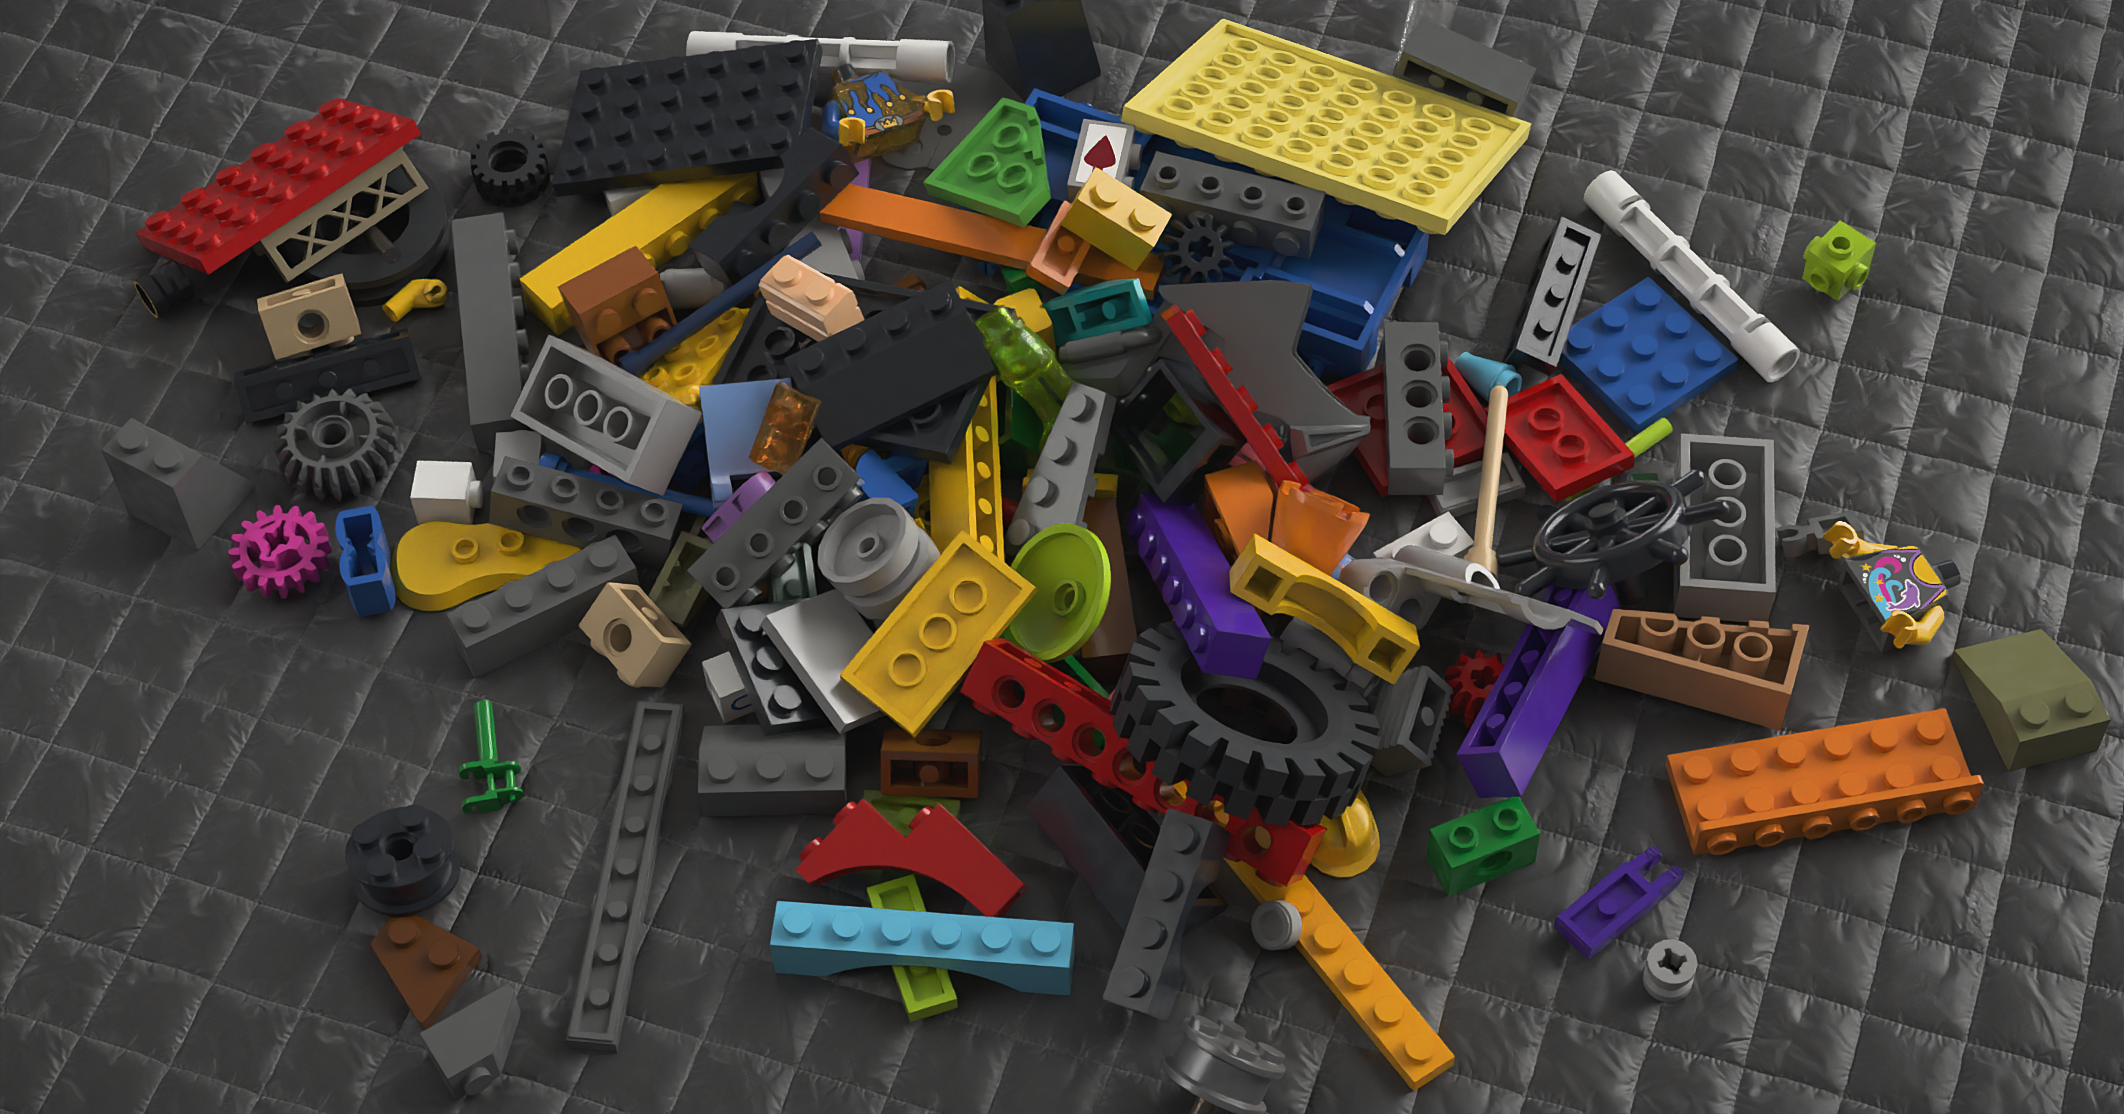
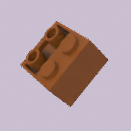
(618, 305)

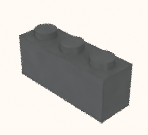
(1464, 69)

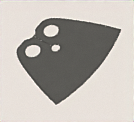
(974, 95)

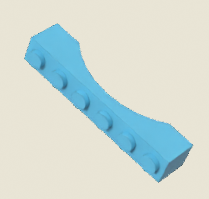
(838, 938)

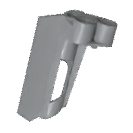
(1421, 577)

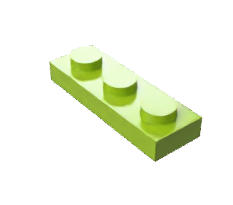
(922, 988)

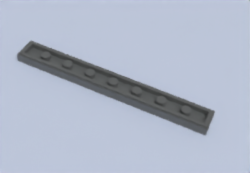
(625, 878)

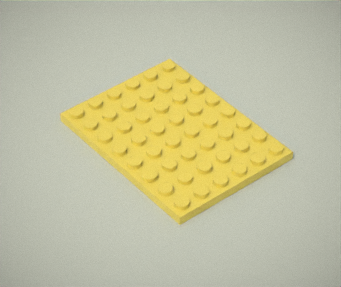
(1328, 125)

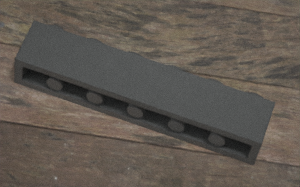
(490, 324)

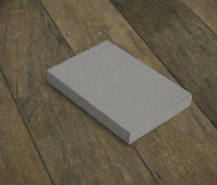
(818, 643)

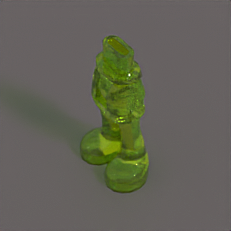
(1023, 358)

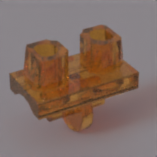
(784, 429)

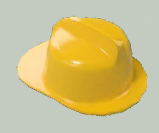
(1349, 842)

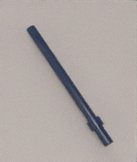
(637, 362)

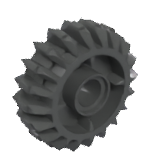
(335, 444)

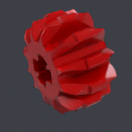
(1472, 684)

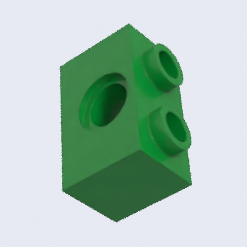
(1482, 845)

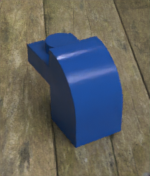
(891, 478)

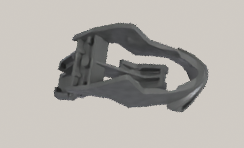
(1258, 335)

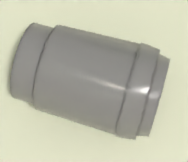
(690, 288)

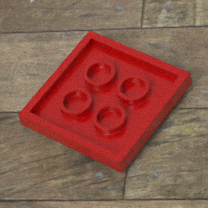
(1365, 396)

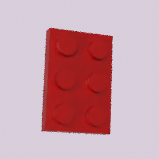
(1562, 439)

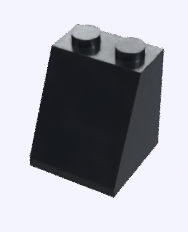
(1039, 45)

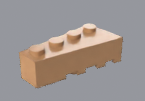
(1704, 663)

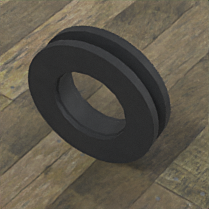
(369, 276)

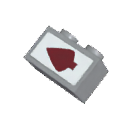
(1108, 148)

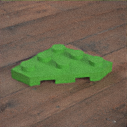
(997, 166)

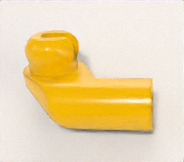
(416, 294)

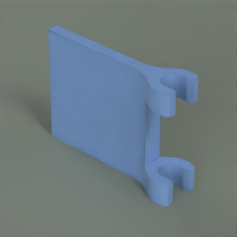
(730, 425)

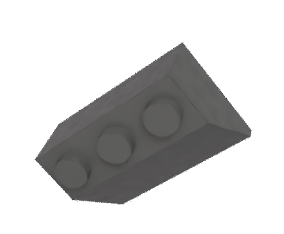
(771, 774)

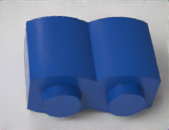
(365, 561)

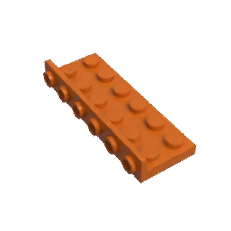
(1821, 782)

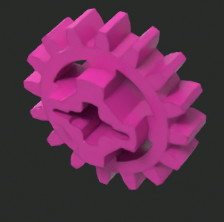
(280, 551)

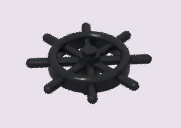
(1612, 536)

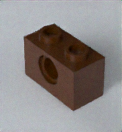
(931, 763)

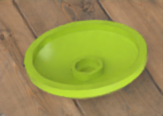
(1071, 594)

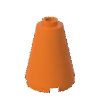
(1315, 526)

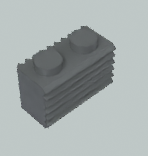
(1410, 720)

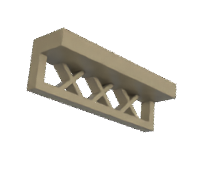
(325, 207)

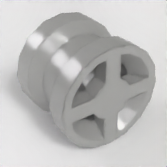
(1666, 983)

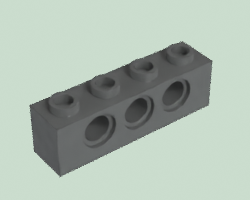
(1415, 408)
(583, 511)

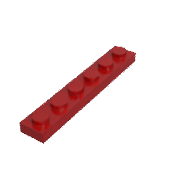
(1236, 401)

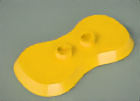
(453, 562)

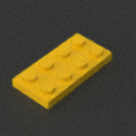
(937, 633)

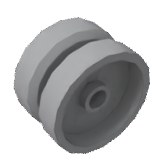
(875, 555)

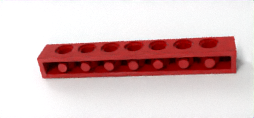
(991, 688)

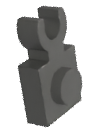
(1800, 539)

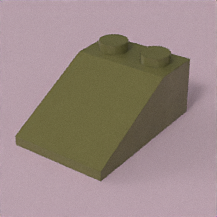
(2033, 699)

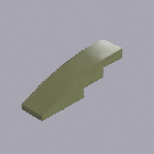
(676, 589)

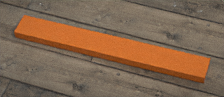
(970, 235)

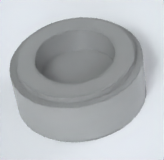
(1276, 925)

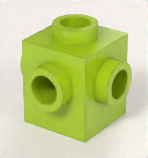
(1838, 260)

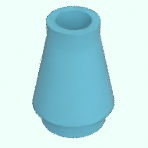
(1485, 374)

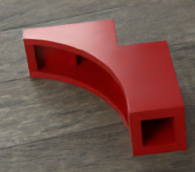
(935, 849)

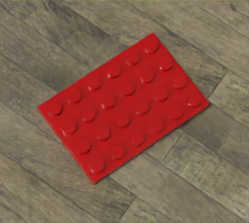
(275, 184)

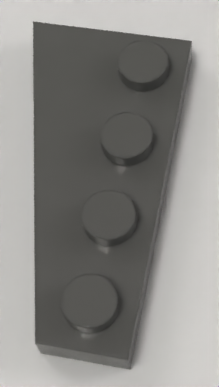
(1065, 467)

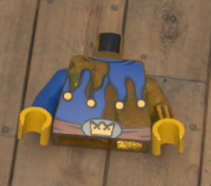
(876, 114)

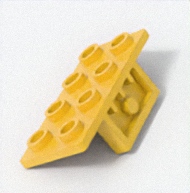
(698, 357)

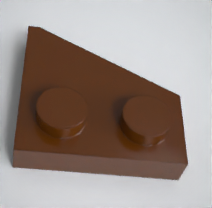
(424, 963)

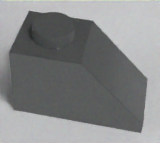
(474, 1042)

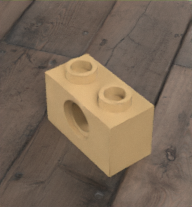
(324, 297)
(634, 635)

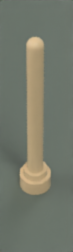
(1483, 538)

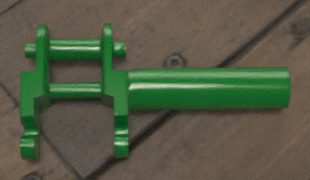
(488, 766)

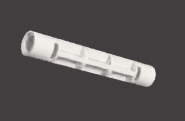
(901, 59)
(1708, 293)

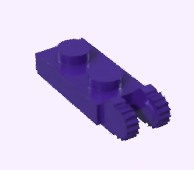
(1616, 903)

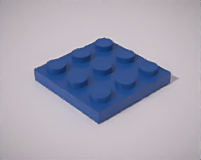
(1644, 355)

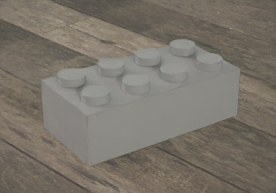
(606, 415)
(1733, 556)

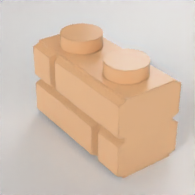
(809, 299)

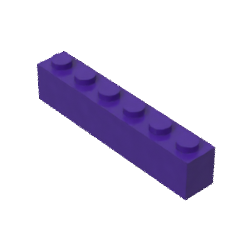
(1196, 587)
(1532, 696)

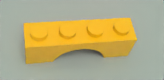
(1290, 586)

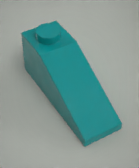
(1098, 310)

